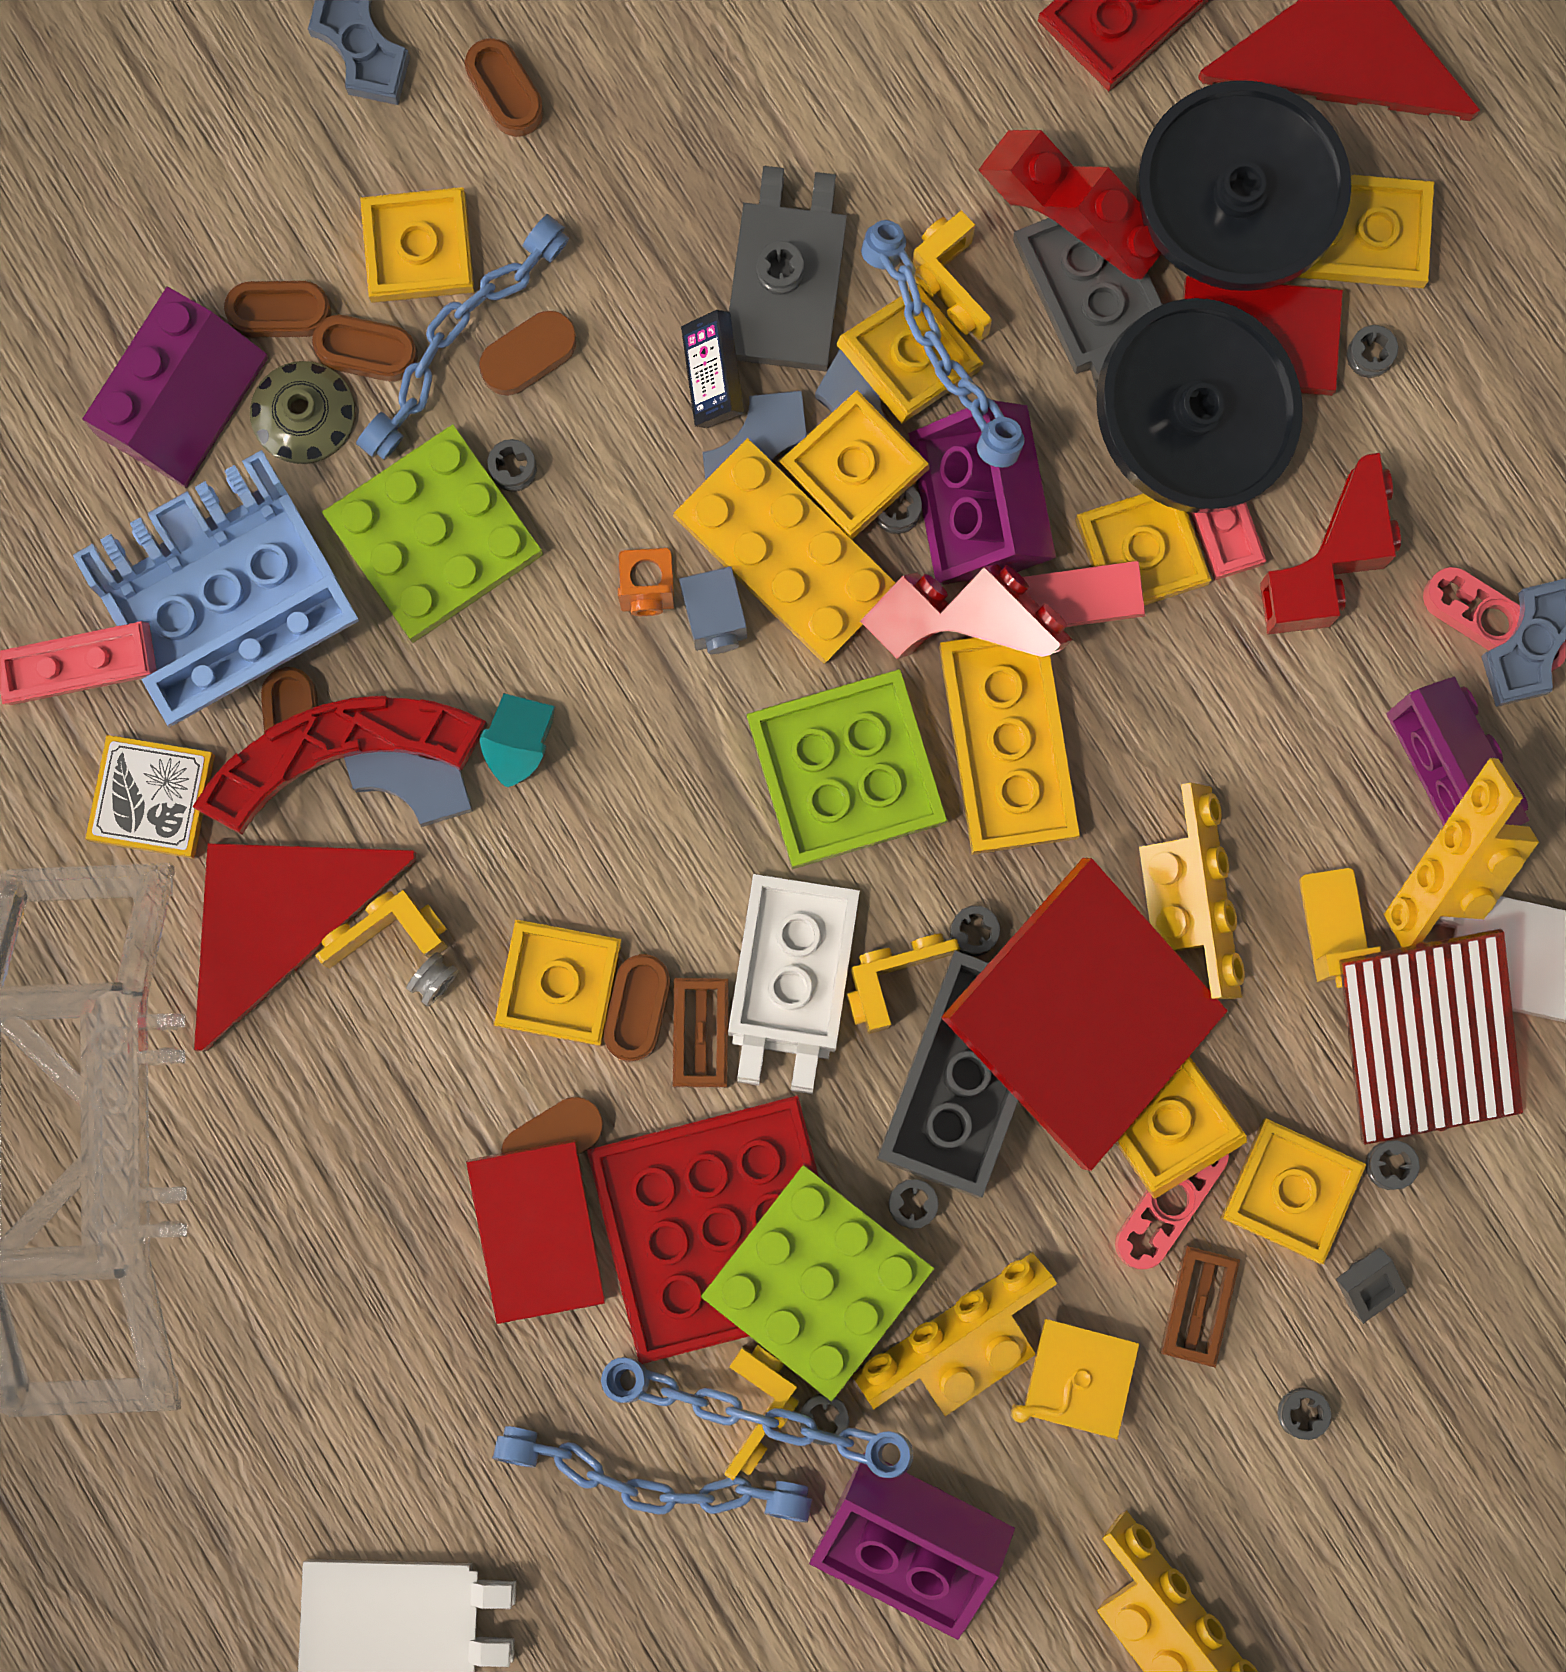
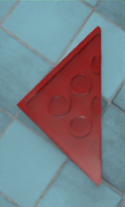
(1347, 57)
(268, 917)

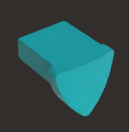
(516, 738)

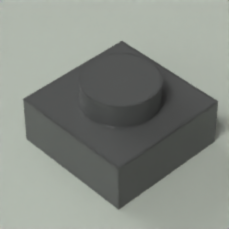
(1371, 1285)

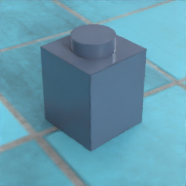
(714, 610)

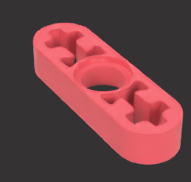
(1491, 599)
(1159, 1240)

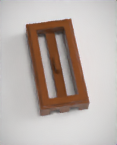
(701, 986)
(1178, 1302)

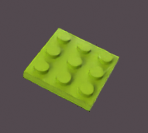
(432, 533)
(846, 769)
(817, 1283)

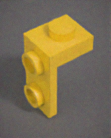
(941, 245)
(1333, 921)
(421, 925)
(867, 1001)
(763, 1371)

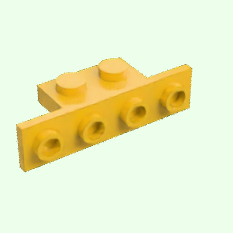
(1467, 861)
(1190, 894)
(963, 1346)
(1158, 1613)

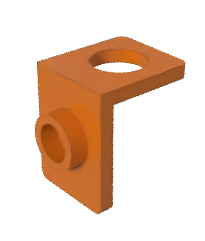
(646, 599)

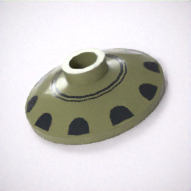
(308, 435)

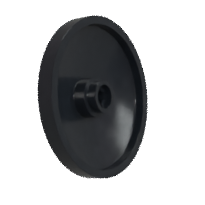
(1243, 185)
(1199, 405)

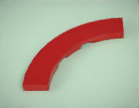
(330, 734)

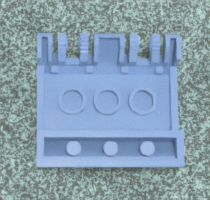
(222, 590)

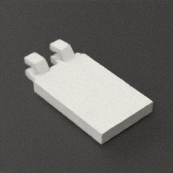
(1534, 953)
(792, 975)
(398, 1617)

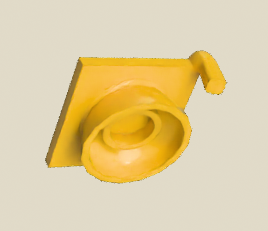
(1079, 1379)

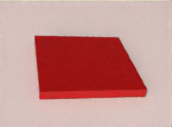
(1085, 1014)
(682, 1209)

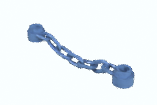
(381, 433)
(1001, 438)
(520, 1448)
(873, 1455)

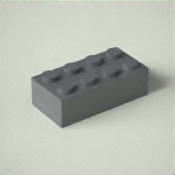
(951, 1103)

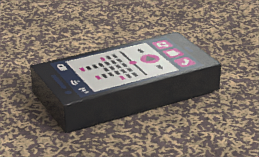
(712, 369)

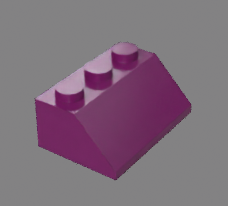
(175, 387)
(977, 510)
(1446, 744)
(913, 1548)

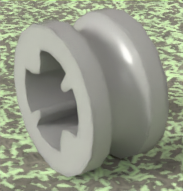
(432, 979)

